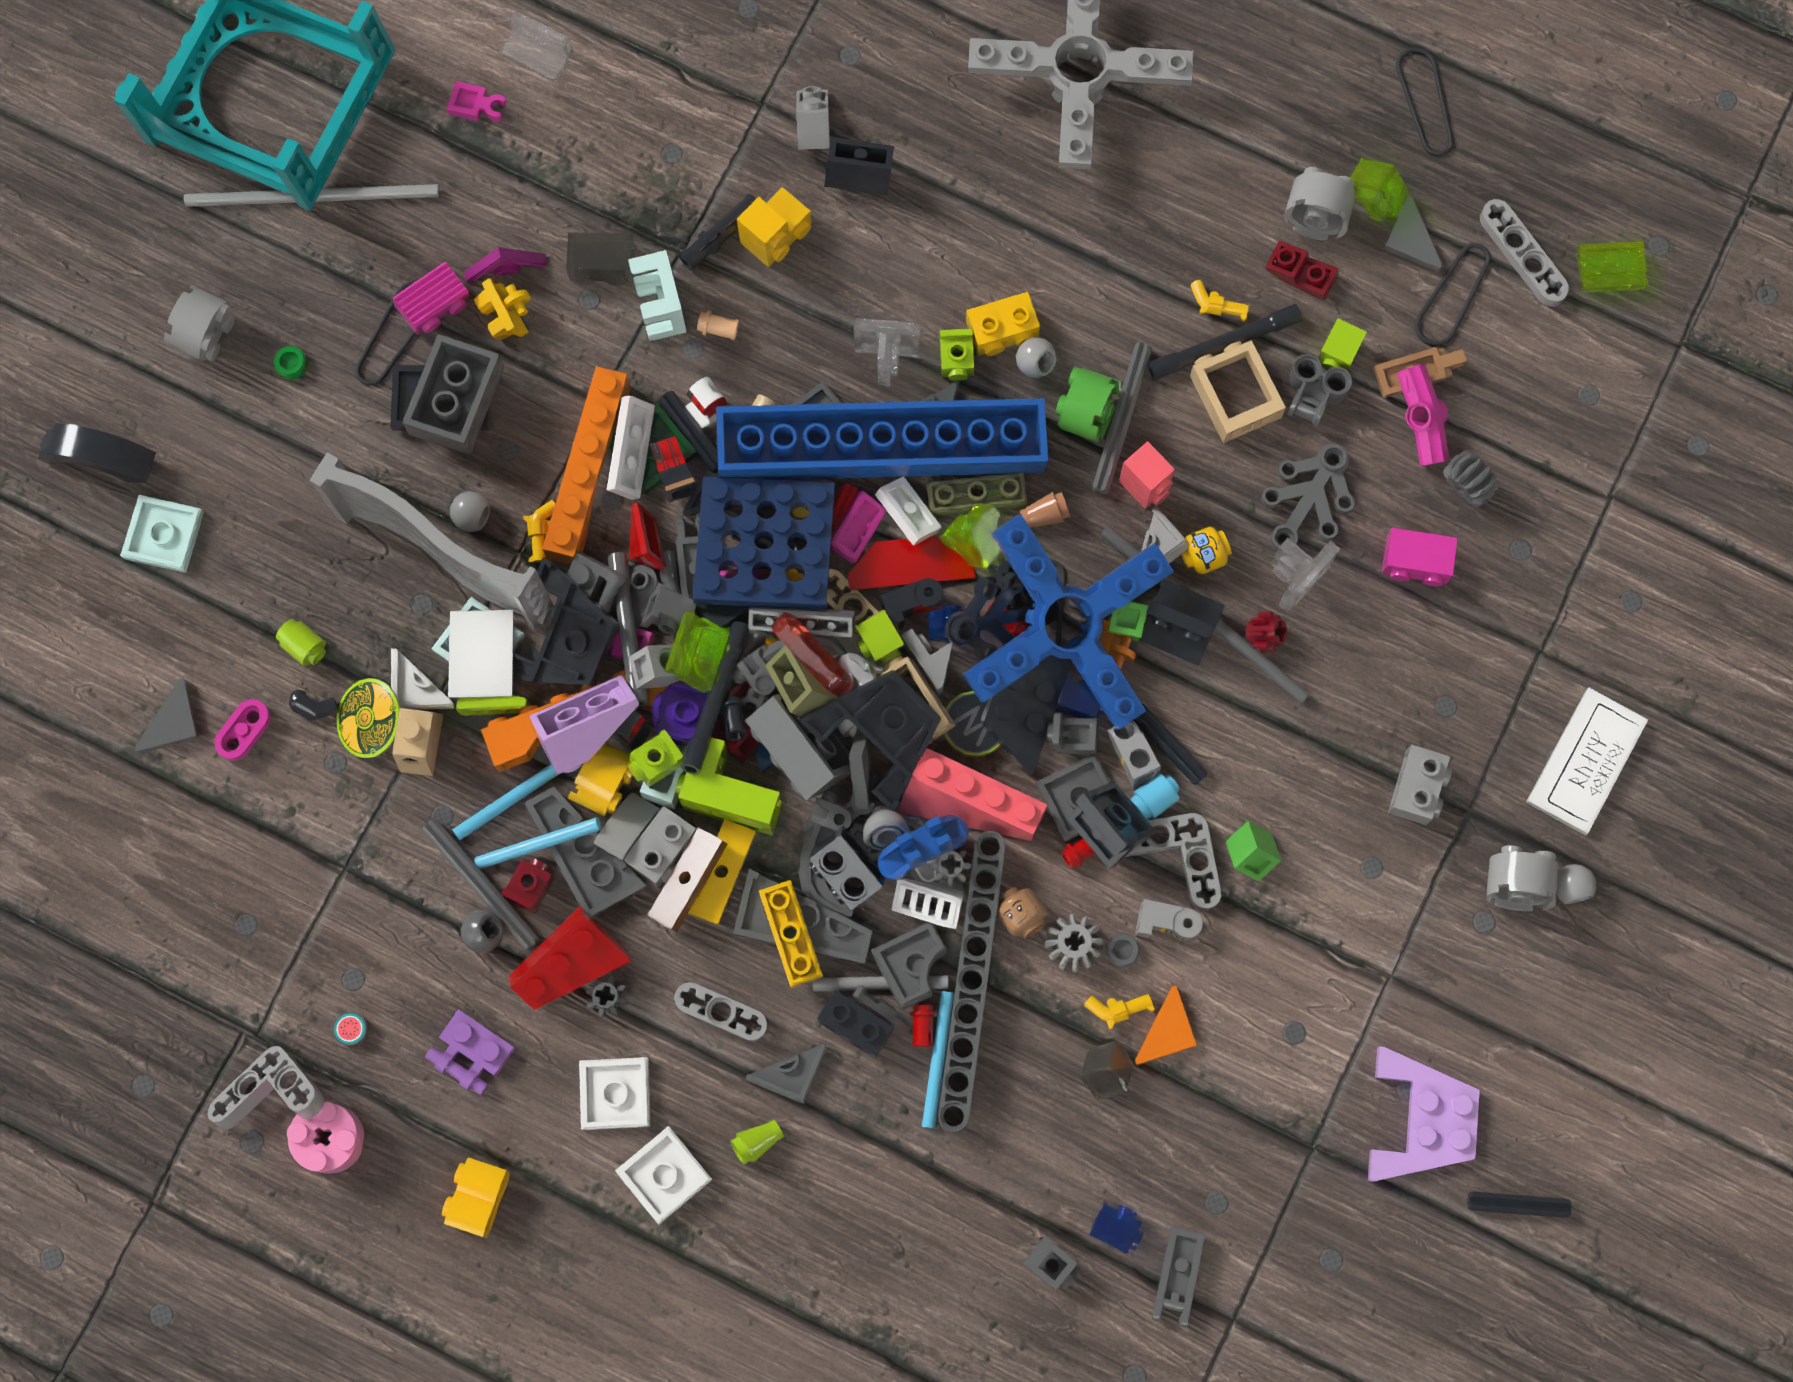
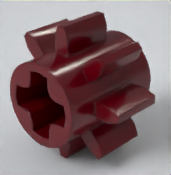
(1266, 631)

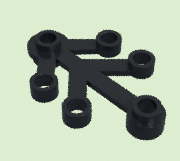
(993, 618)

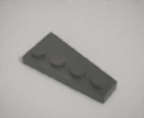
(591, 872)

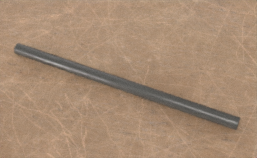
(1223, 630)

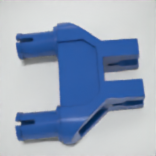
(922, 846)

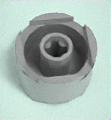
(1320, 204)
(199, 323)
(1522, 879)

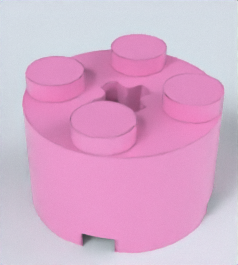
(345, 1141)

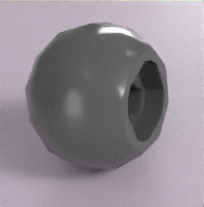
(482, 931)

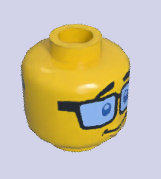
(1206, 550)

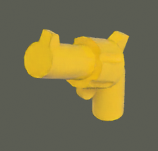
(1216, 304)
(537, 530)
(1117, 1010)

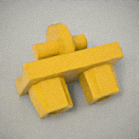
(508, 305)

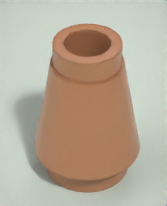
(1046, 511)

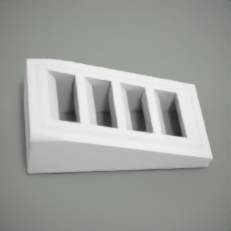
(930, 890)

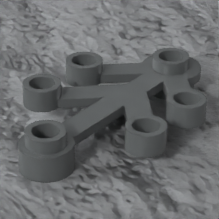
(1311, 493)

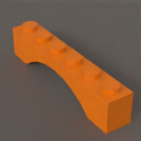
(576, 496)
(515, 739)

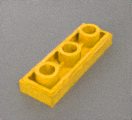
(717, 891)
(796, 953)

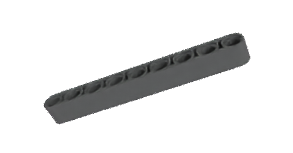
(972, 964)

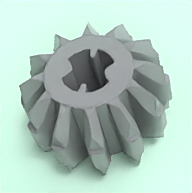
(1083, 949)

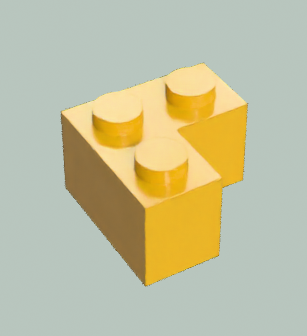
(773, 226)

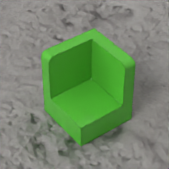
(1128, 620)
(1253, 851)

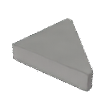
(1165, 536)

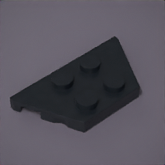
(1025, 708)

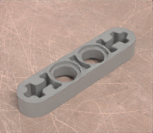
(1528, 250)

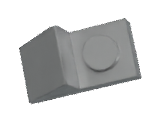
(933, 666)

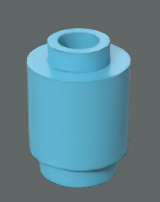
(1156, 795)

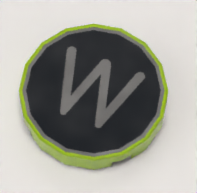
(969, 735)

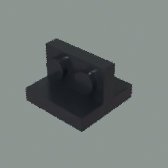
(1181, 622)
(1110, 823)

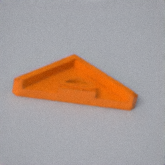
(1169, 1031)

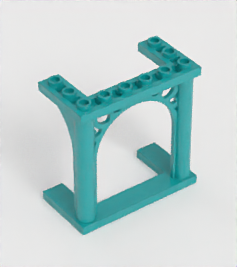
(292, 170)

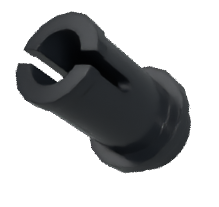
(732, 713)

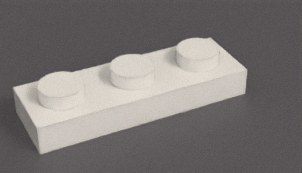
(630, 447)

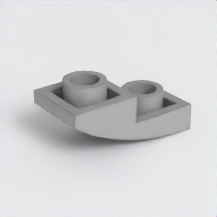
(626, 826)

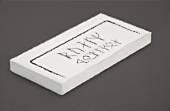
(1586, 761)

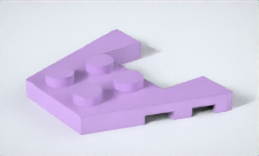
(1439, 1119)

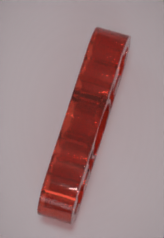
(811, 653)

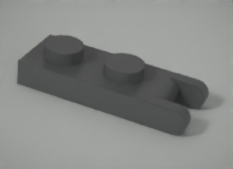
(1179, 1273)

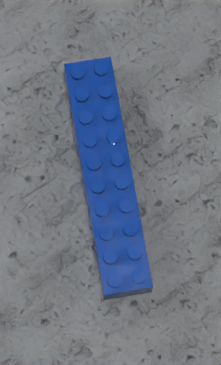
(882, 439)

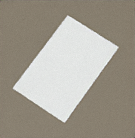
(480, 653)

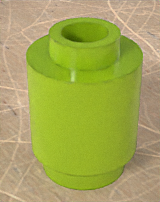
(301, 642)

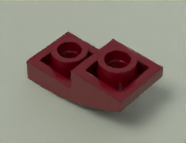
(1301, 271)

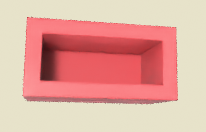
(1147, 476)

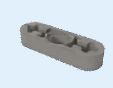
(747, 1014)

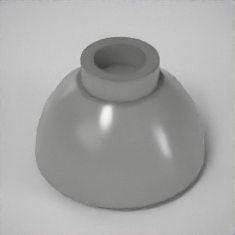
(883, 828)

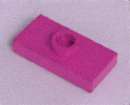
(857, 526)

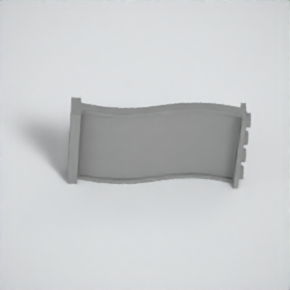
(358, 497)

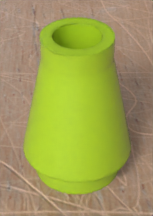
(754, 1142)

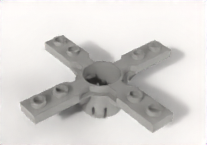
(1077, 98)

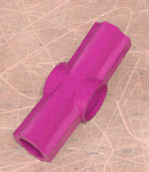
(1420, 397)

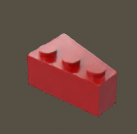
(567, 960)

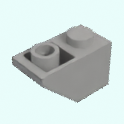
(812, 118)

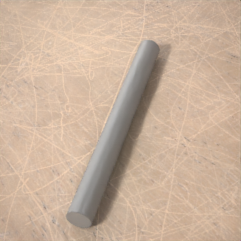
(870, 983)

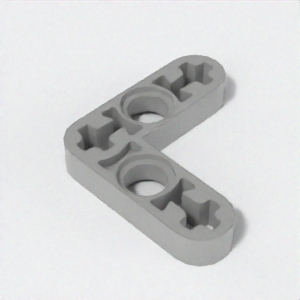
(1188, 846)
(276, 1079)

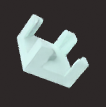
(668, 302)

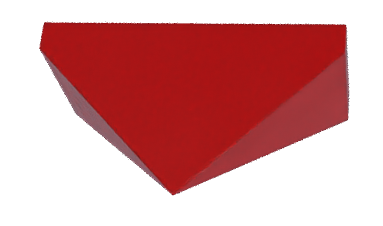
(644, 539)

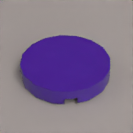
(679, 711)

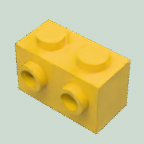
(1002, 324)

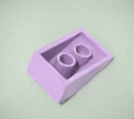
(583, 723)

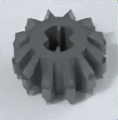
(1471, 478)

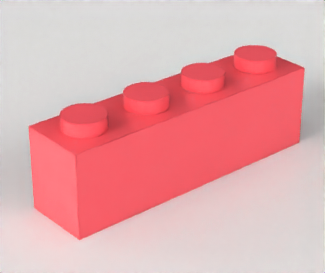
(949, 788)

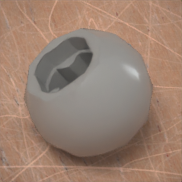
(1036, 357)
(470, 511)
(1575, 884)

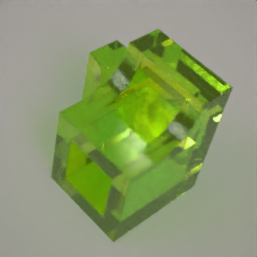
(1379, 188)
(972, 535)

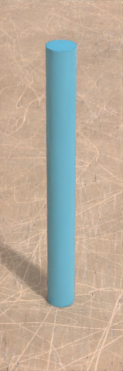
(505, 802)
(538, 843)
(938, 1060)

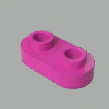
(239, 728)

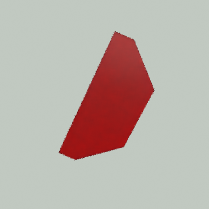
(902, 564)

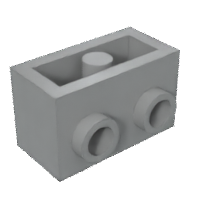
(1420, 784)
(660, 847)

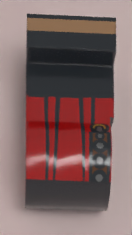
(672, 469)
(911, 599)
(633, 731)

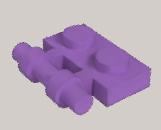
(477, 1044)

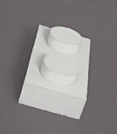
(908, 510)

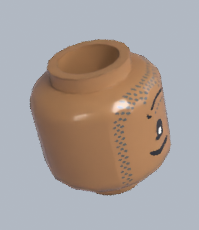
(1022, 912)

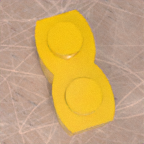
(476, 1197)

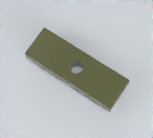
(955, 495)

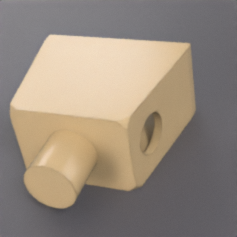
(417, 739)

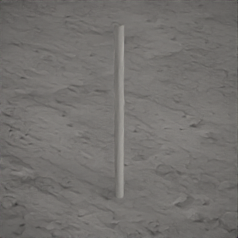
(328, 194)

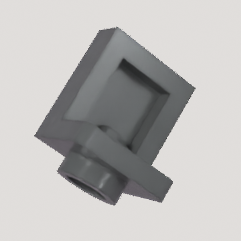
(1073, 735)

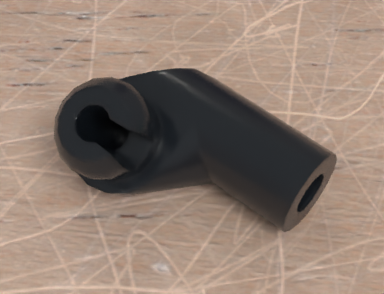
(310, 709)

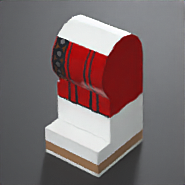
(704, 402)

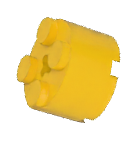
(601, 780)

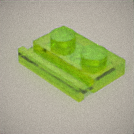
(1612, 266)
(697, 651)

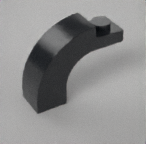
(98, 451)

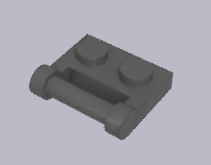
(589, 576)

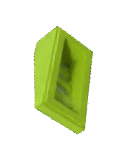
(491, 705)

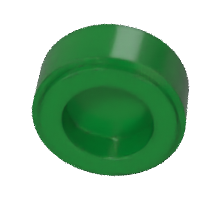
(290, 363)

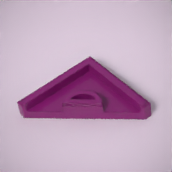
(504, 262)

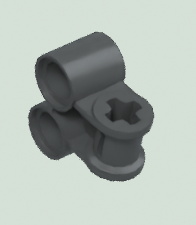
(1313, 392)

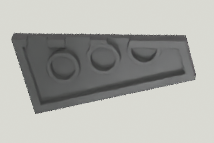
(829, 931)

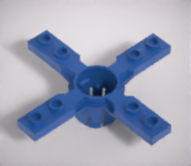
(1094, 604)

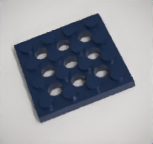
(776, 590)

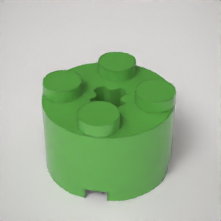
(1088, 404)

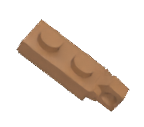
(1436, 361)

